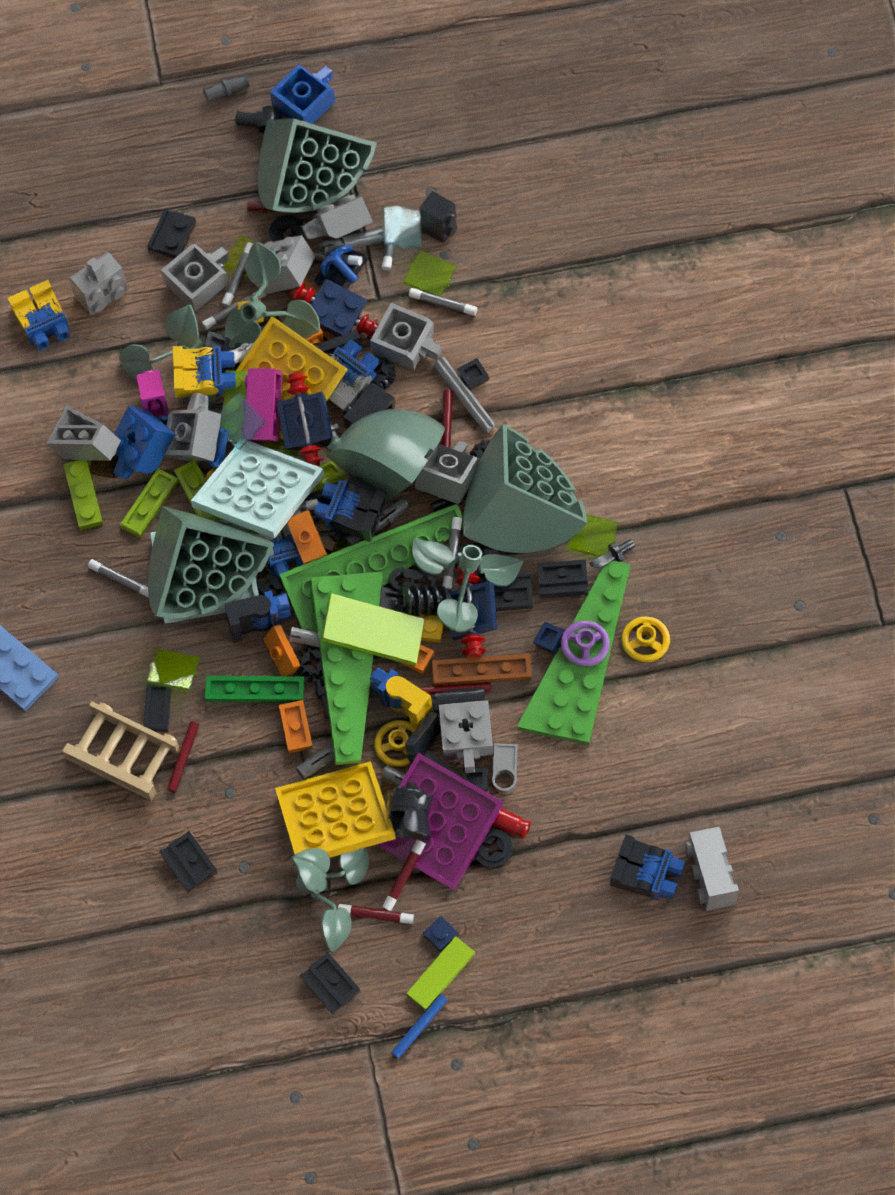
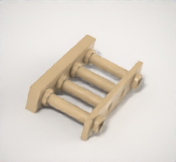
(121, 775)

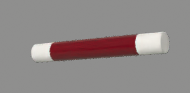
(403, 875)
(379, 914)

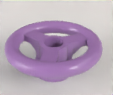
(585, 634)

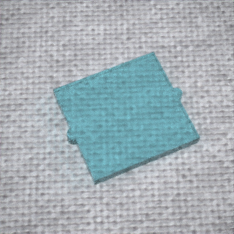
(402, 227)
(240, 421)

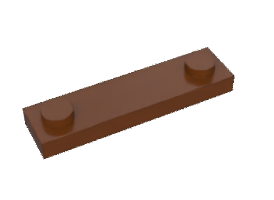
(482, 669)

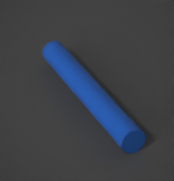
(419, 1026)

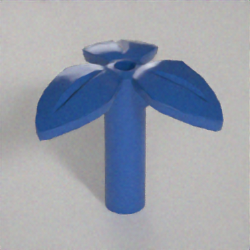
(335, 258)
(220, 449)

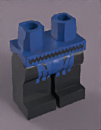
(351, 509)
(256, 613)
(645, 869)

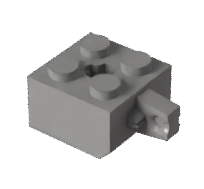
(338, 219)
(295, 262)
(196, 275)
(98, 283)
(404, 337)
(194, 431)
(448, 472)
(470, 744)

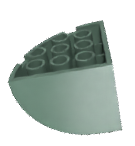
(308, 165)
(387, 448)
(520, 498)
(201, 564)

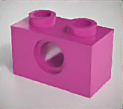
(153, 393)

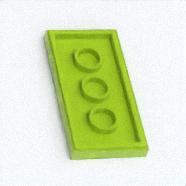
(372, 629)

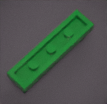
(254, 689)

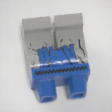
(356, 377)
(283, 551)

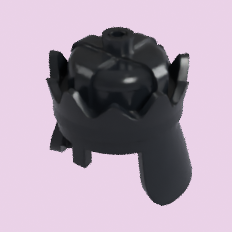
(409, 811)

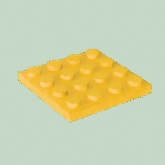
(289, 352)
(336, 811)

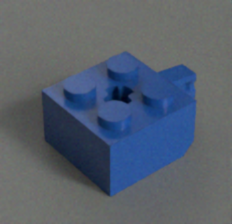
(304, 94)
(142, 442)

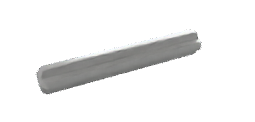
(464, 395)

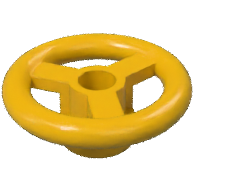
(648, 630)
(397, 734)

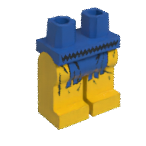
(41, 324)
(202, 371)
(401, 695)

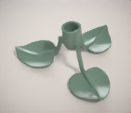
(240, 325)
(180, 326)
(433, 557)
(312, 870)

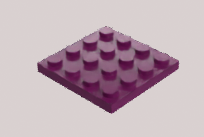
(457, 821)

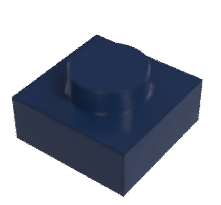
(549, 637)
(440, 934)

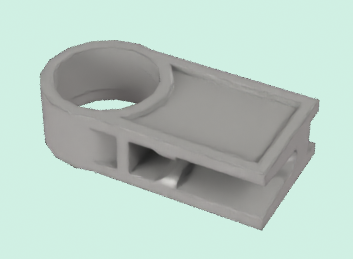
(505, 763)

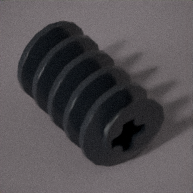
(421, 598)

